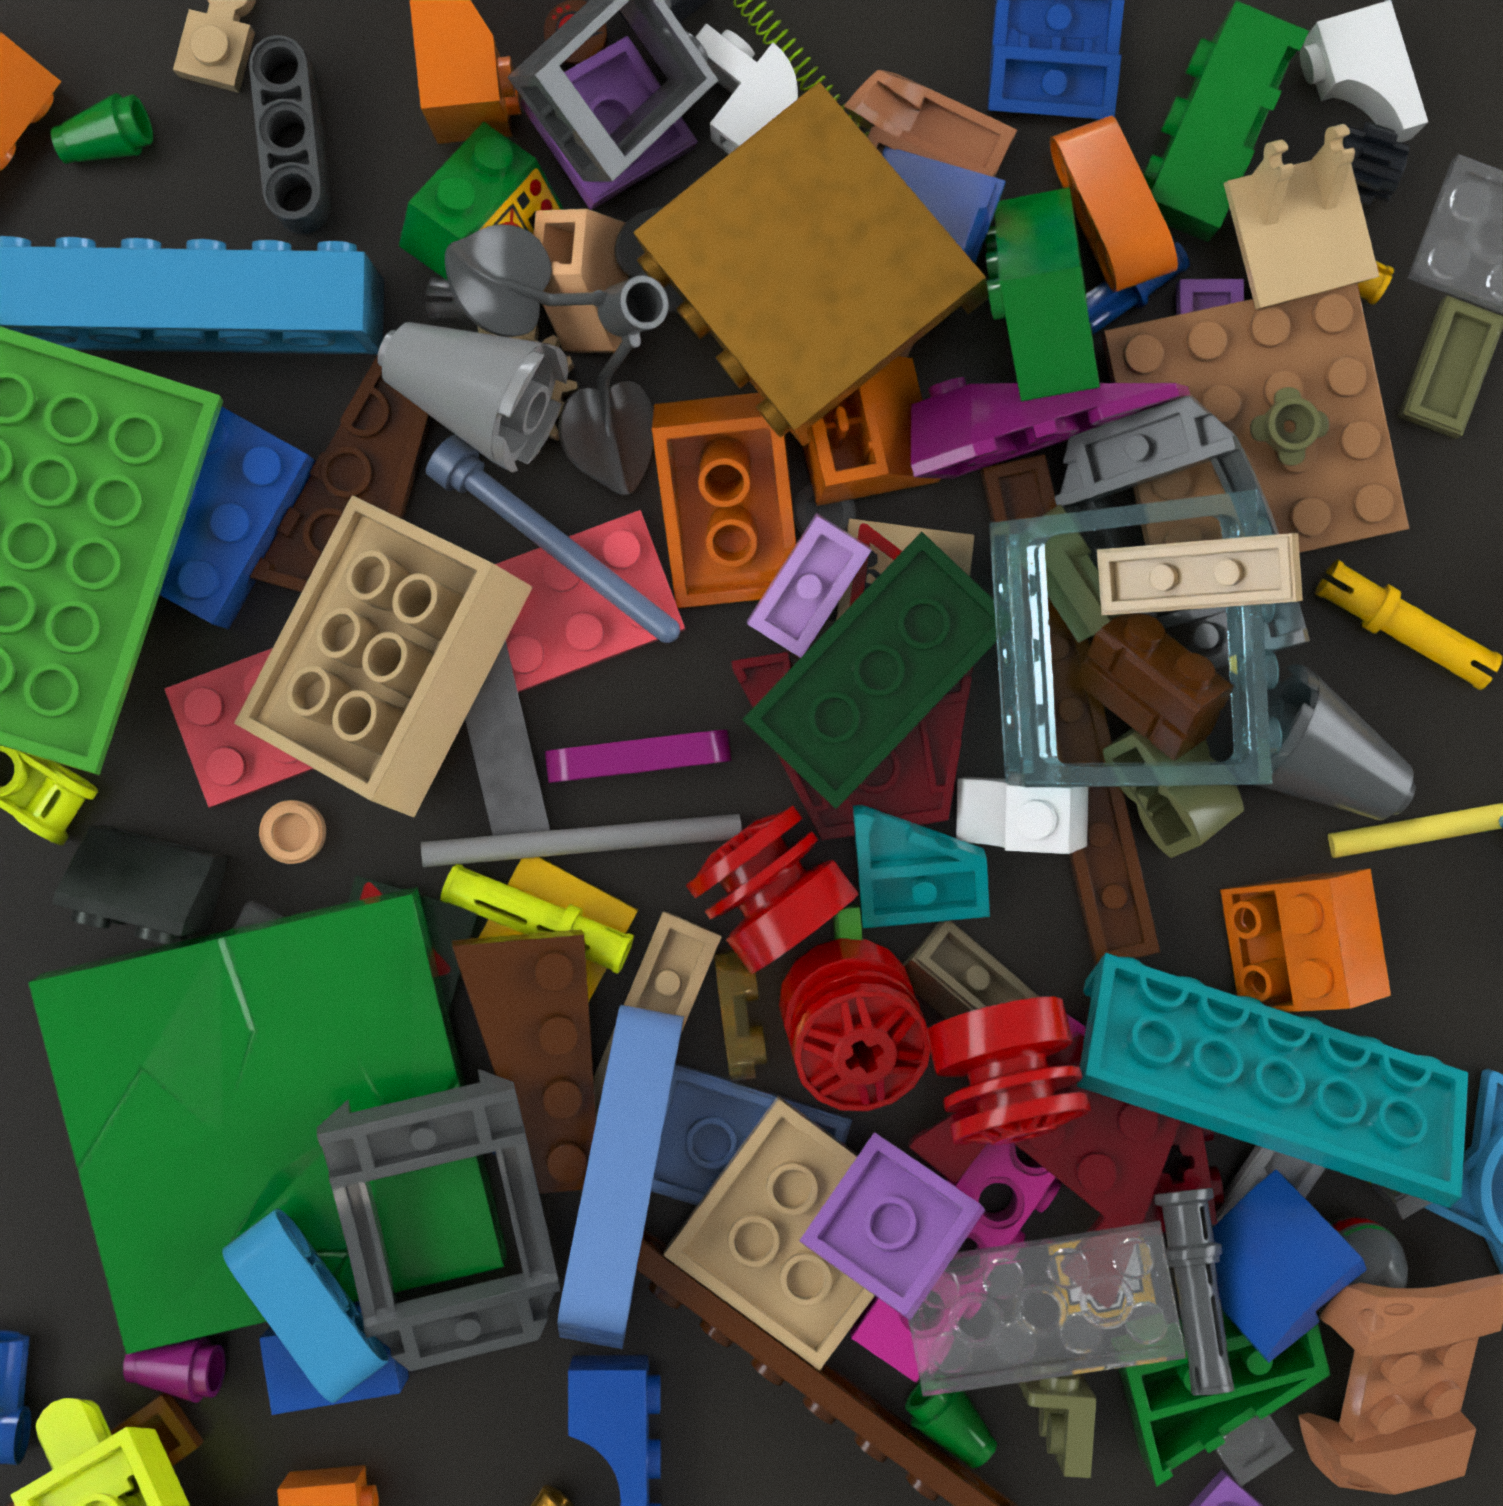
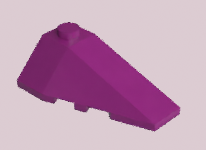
(988, 424)

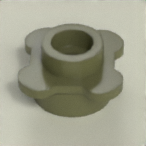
(1307, 420)

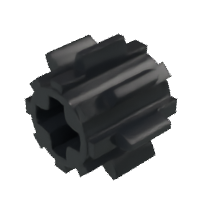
(1377, 161)

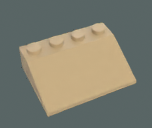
(383, 656)

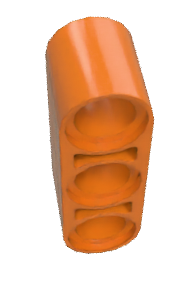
(1113, 204)

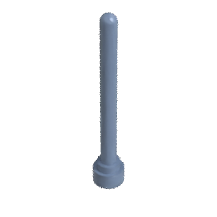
(458, 467)

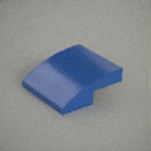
(1056, 57)
(1279, 1265)

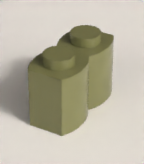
(1175, 815)

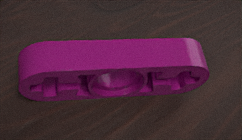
(638, 756)

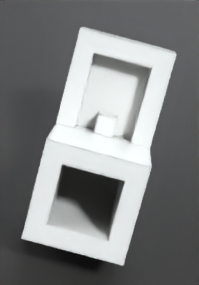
(757, 88)

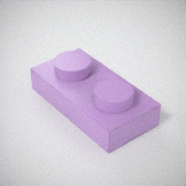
(809, 585)

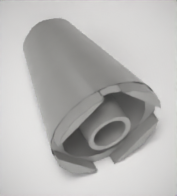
(478, 386)

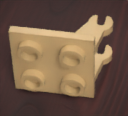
(1301, 223)

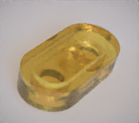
(743, 1043)

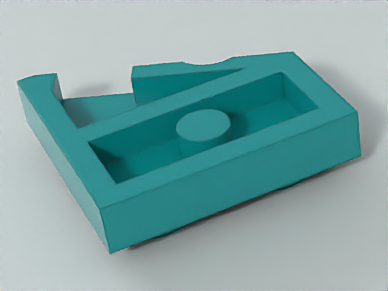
(915, 872)

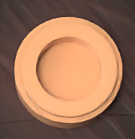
(292, 831)

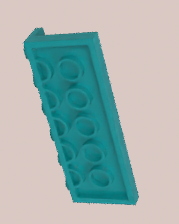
(1275, 1079)

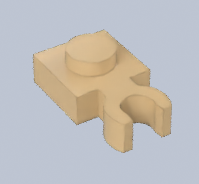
(216, 45)

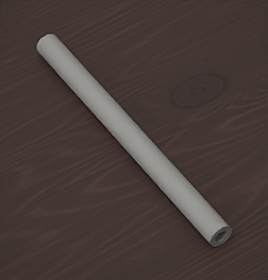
(579, 840)

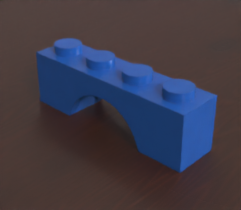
(611, 1413)

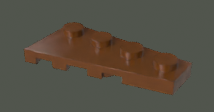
(368, 458)
(537, 1033)

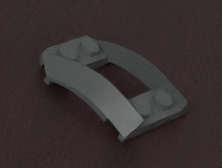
(1153, 447)
(423, 1135)

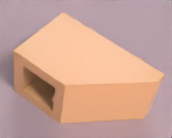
(581, 261)

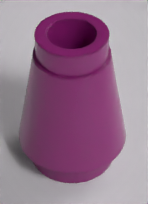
(179, 1369)

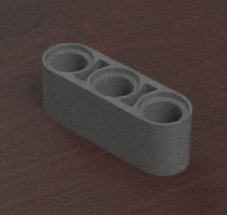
(275, 109)

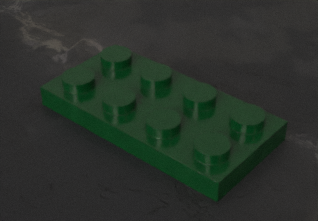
(877, 670)

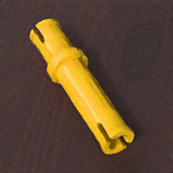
(1406, 623)

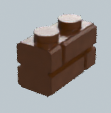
(1154, 683)

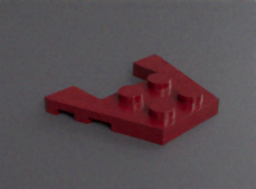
(909, 783)
(1103, 1157)

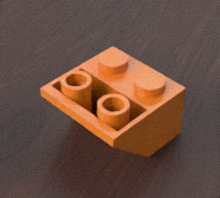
(866, 439)
(1307, 941)

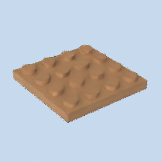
(1234, 367)

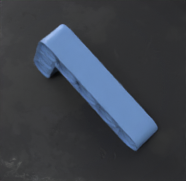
(619, 1178)

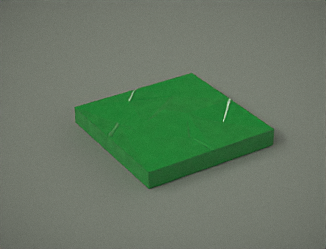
(202, 1093)

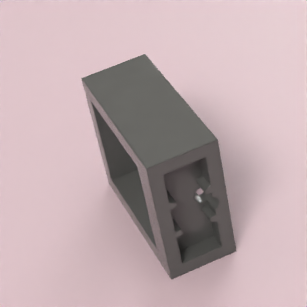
(568, 117)

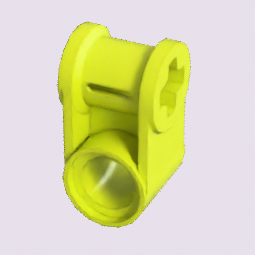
(44, 795)

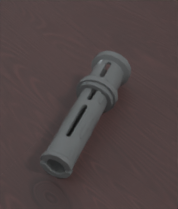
(1193, 1257)

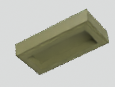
(1451, 367)

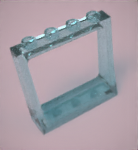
(1027, 659)

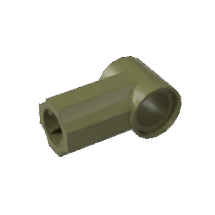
(1074, 582)

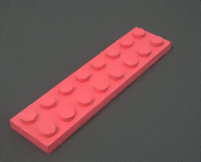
(555, 634)

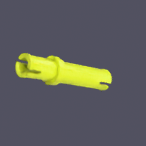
(534, 915)

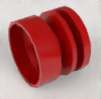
(771, 889)
(854, 1025)
(1007, 1071)

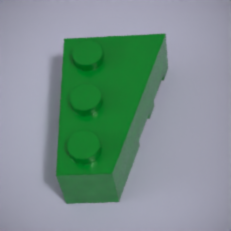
(1221, 117)
(1042, 293)
(1178, 1425)

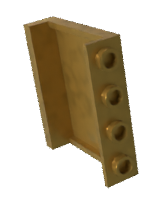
(807, 262)

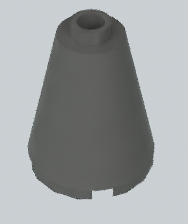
(1333, 752)

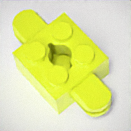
(96, 1466)

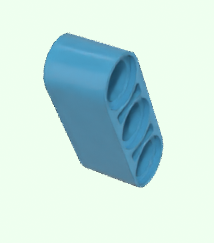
(304, 1305)

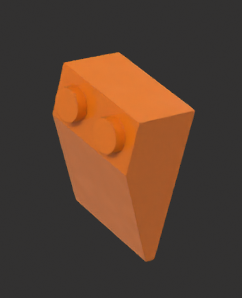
(460, 71)
(722, 498)

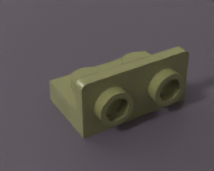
(1065, 1420)

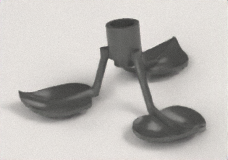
(499, 286)

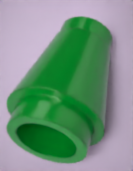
(104, 131)
(952, 1424)

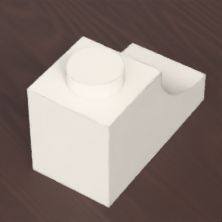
(1366, 64)
(1021, 816)

